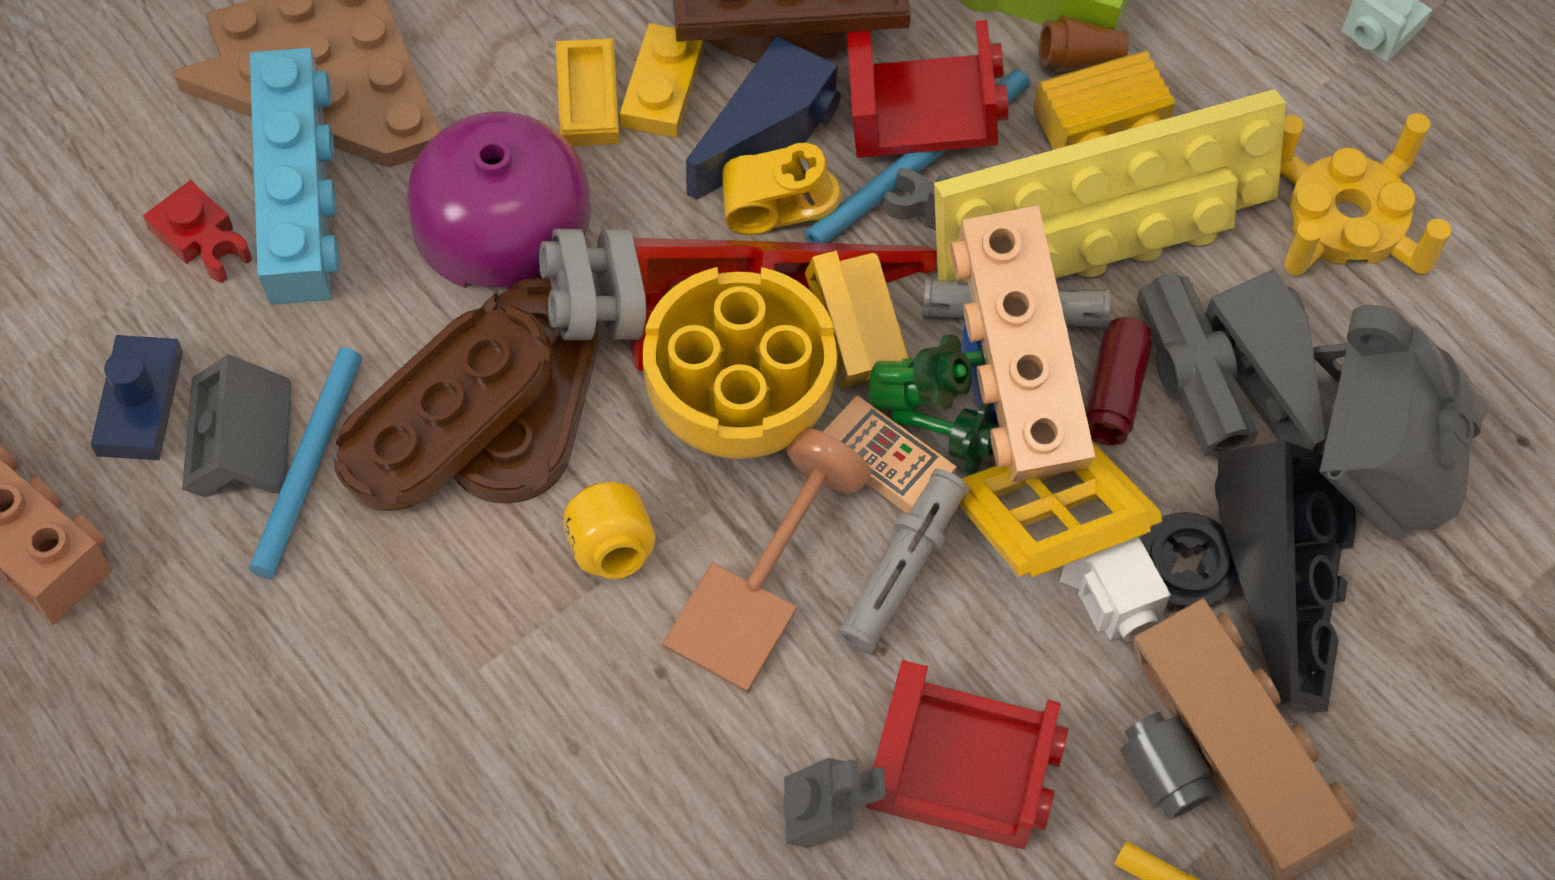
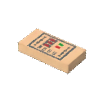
(897, 458)

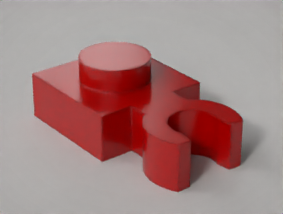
(194, 226)

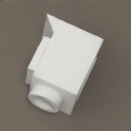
(1119, 589)

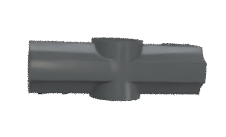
(1196, 365)

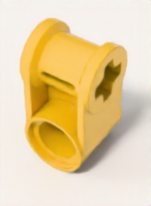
(772, 186)

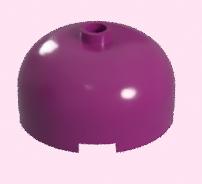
(491, 196)

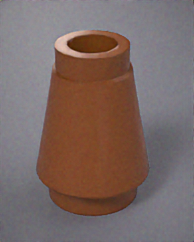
(1078, 44)

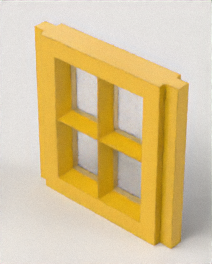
(1059, 515)

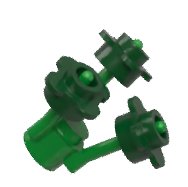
(940, 376)

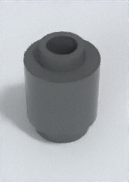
(1167, 765)

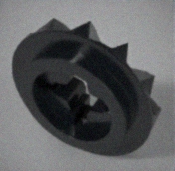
(1190, 535)

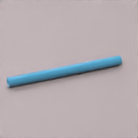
(873, 192)

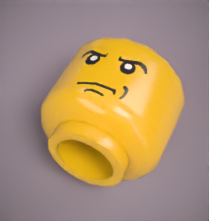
(609, 530)

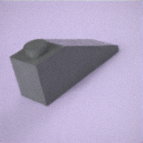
(1273, 356)

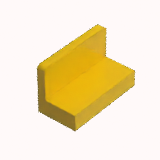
(860, 311)

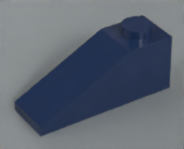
(770, 111)

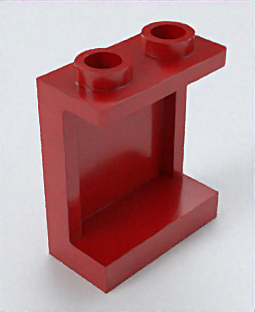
(967, 760)

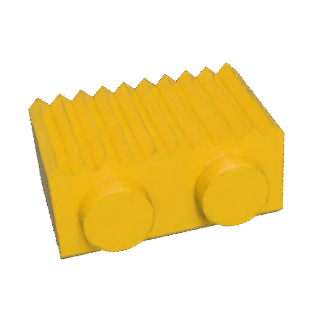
(1102, 100)

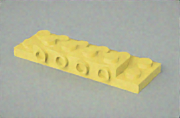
(1131, 187)

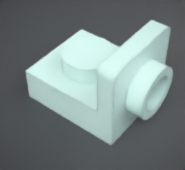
(1385, 24)

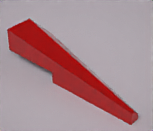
(670, 261)

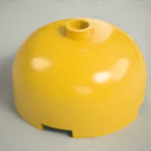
(739, 361)

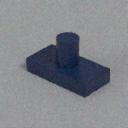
(136, 397)

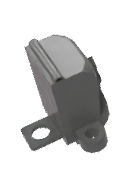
(1398, 423)

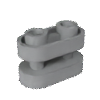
(573, 297)

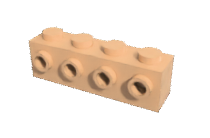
(1023, 344)

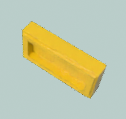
(587, 92)

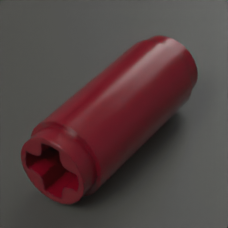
(1118, 380)

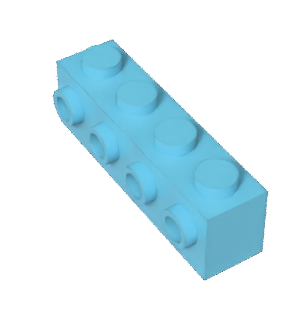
(290, 176)

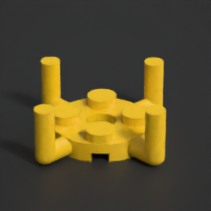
(1373, 187)

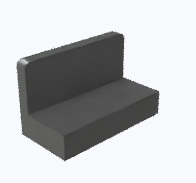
(236, 427)

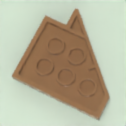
(375, 91)

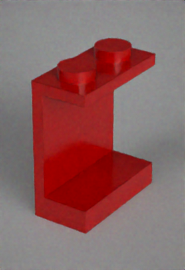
(926, 101)

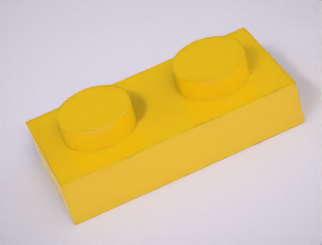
(661, 82)

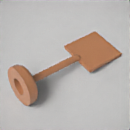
(733, 621)

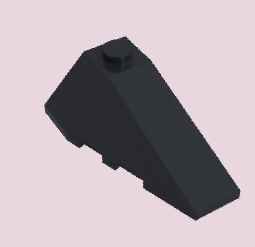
(1287, 548)

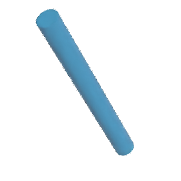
(305, 463)

